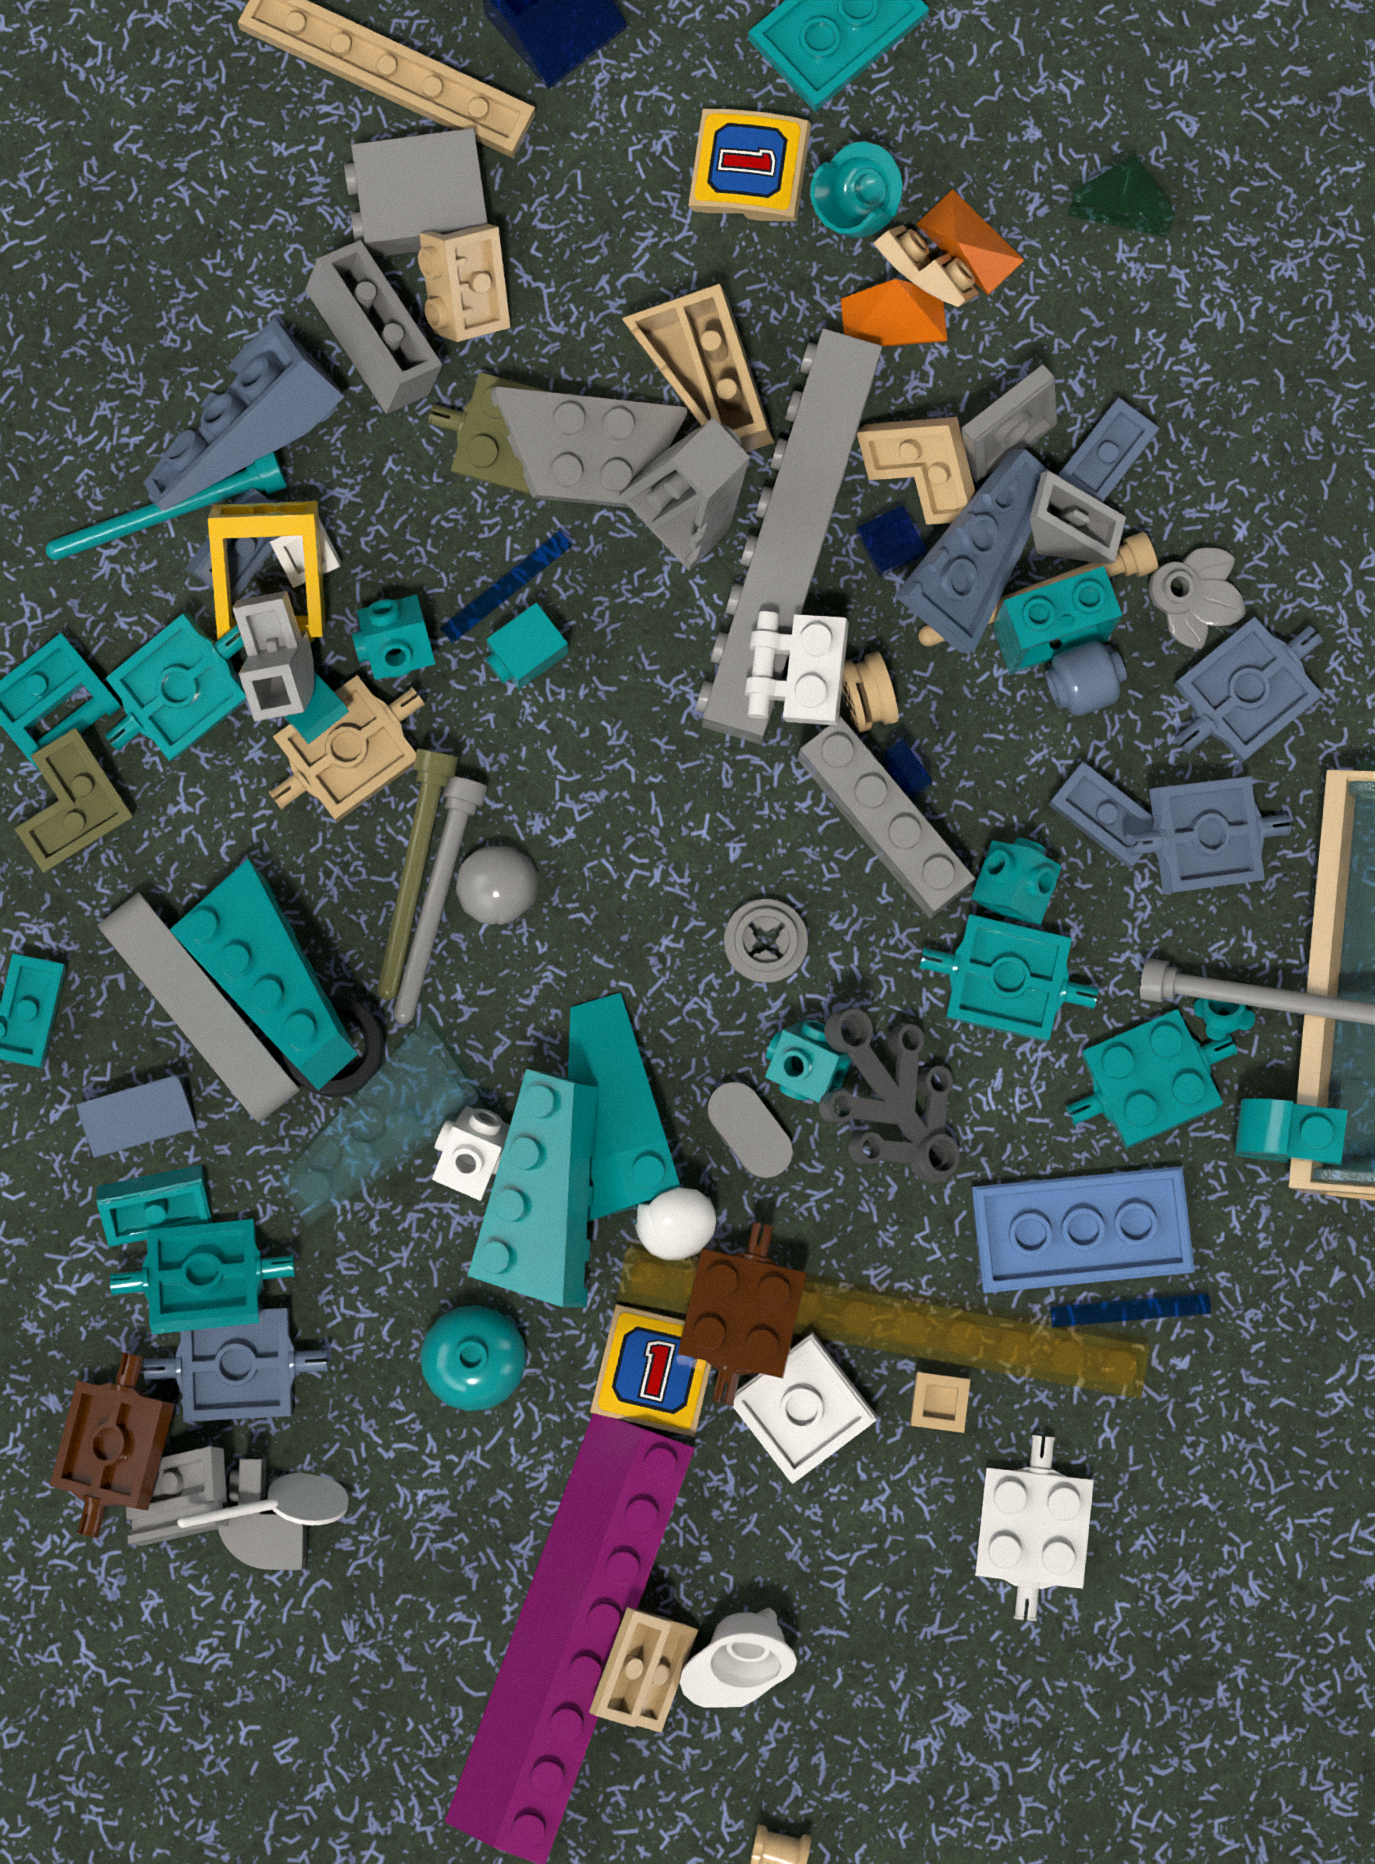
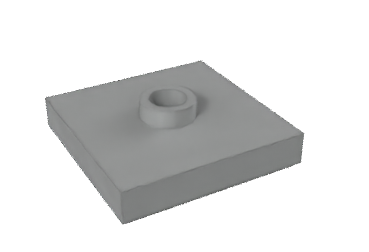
(1011, 423)

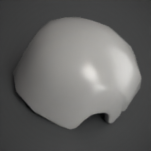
(497, 884)

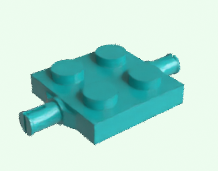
(177, 687)
(1008, 978)
(1151, 1079)
(202, 1276)

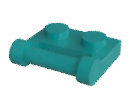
(42, 686)

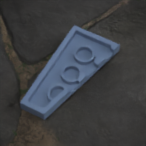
(974, 558)

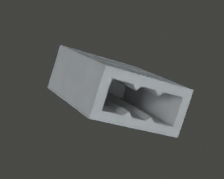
(414, 189)

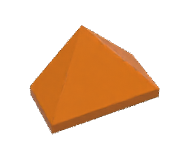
(968, 237)
(894, 315)

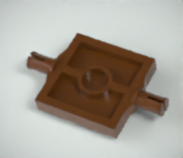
(742, 1313)
(111, 1445)

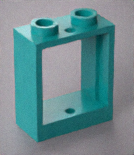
(1067, 610)

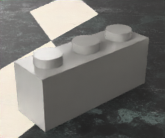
(373, 326)

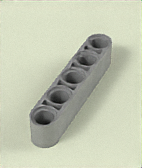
(198, 1007)

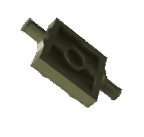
(482, 437)

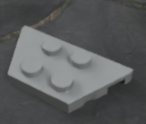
(584, 444)

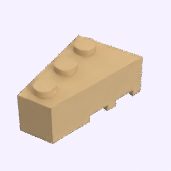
(705, 361)

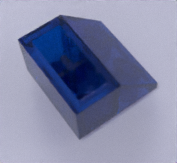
(555, 34)

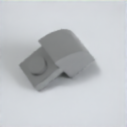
(279, 660)
(261, 1537)

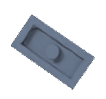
(1109, 451)
(1102, 812)

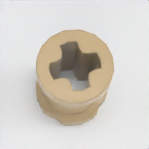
(779, 1848)

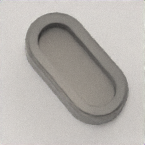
(749, 1130)

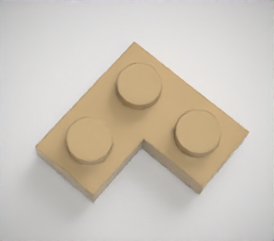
(928, 452)

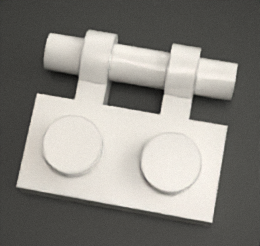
(814, 668)

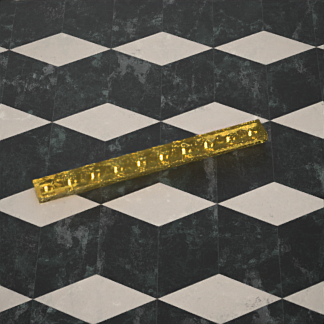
(920, 1330)

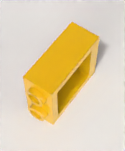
(267, 521)

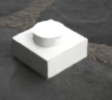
(291, 556)

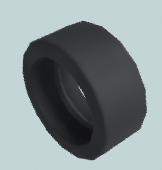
(371, 1058)

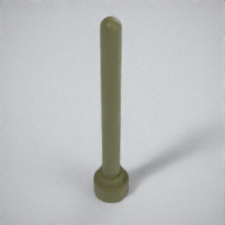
(433, 774)

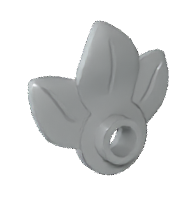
(1205, 595)

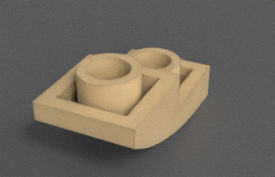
(942, 278)

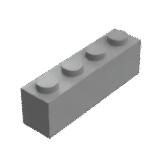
(885, 818)

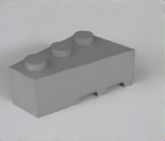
(691, 491)

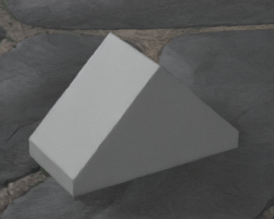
(1074, 523)

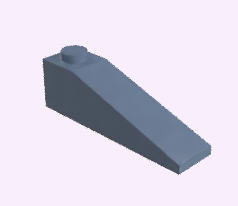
(267, 406)

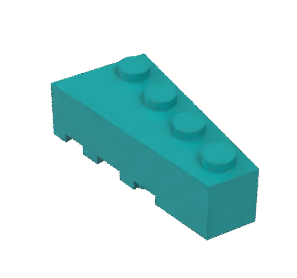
(542, 1194)

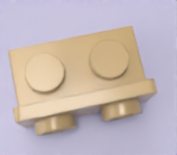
(464, 282)

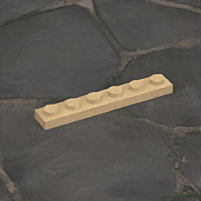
(390, 70)

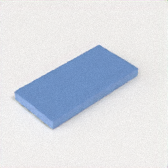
(1082, 1229)

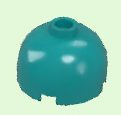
(473, 1358)

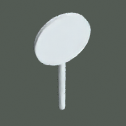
(294, 1497)

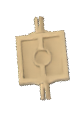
(353, 755)

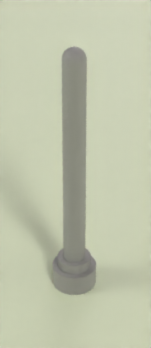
(461, 800)
(1163, 982)

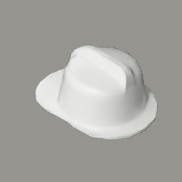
(740, 1662)

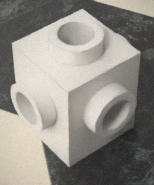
(470, 1151)

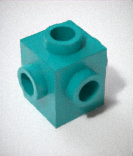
(393, 637)
(1017, 880)
(806, 1062)

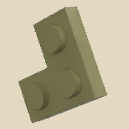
(85, 806)

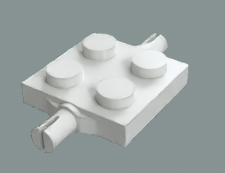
(1034, 1528)

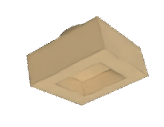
(939, 1402)

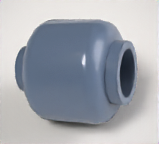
(1085, 678)

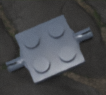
(1248, 689)
(1207, 834)
(237, 1369)

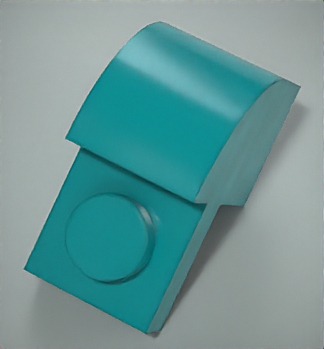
(1290, 1131)

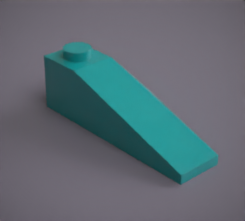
(630, 1143)

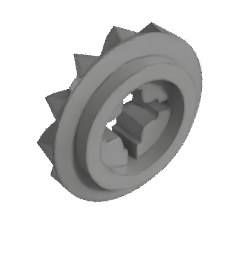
(766, 915)

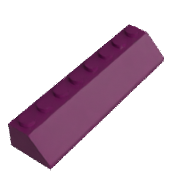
(583, 1583)

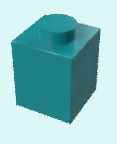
(525, 647)

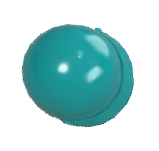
(857, 190)

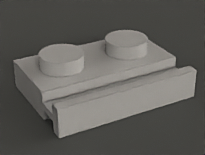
(183, 1487)

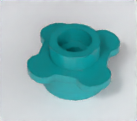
(1219, 1026)

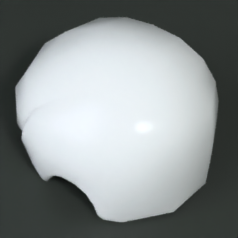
(676, 1223)

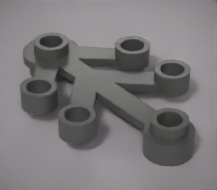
(896, 1099)

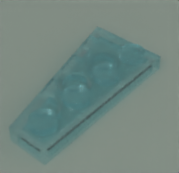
(381, 1126)

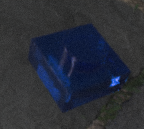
(891, 541)
(906, 770)

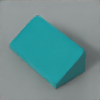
(153, 1202)

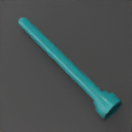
(260, 475)

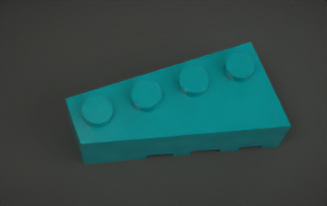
(259, 962)

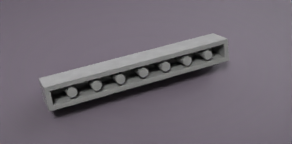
(793, 523)

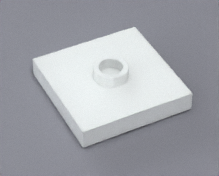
(806, 1412)

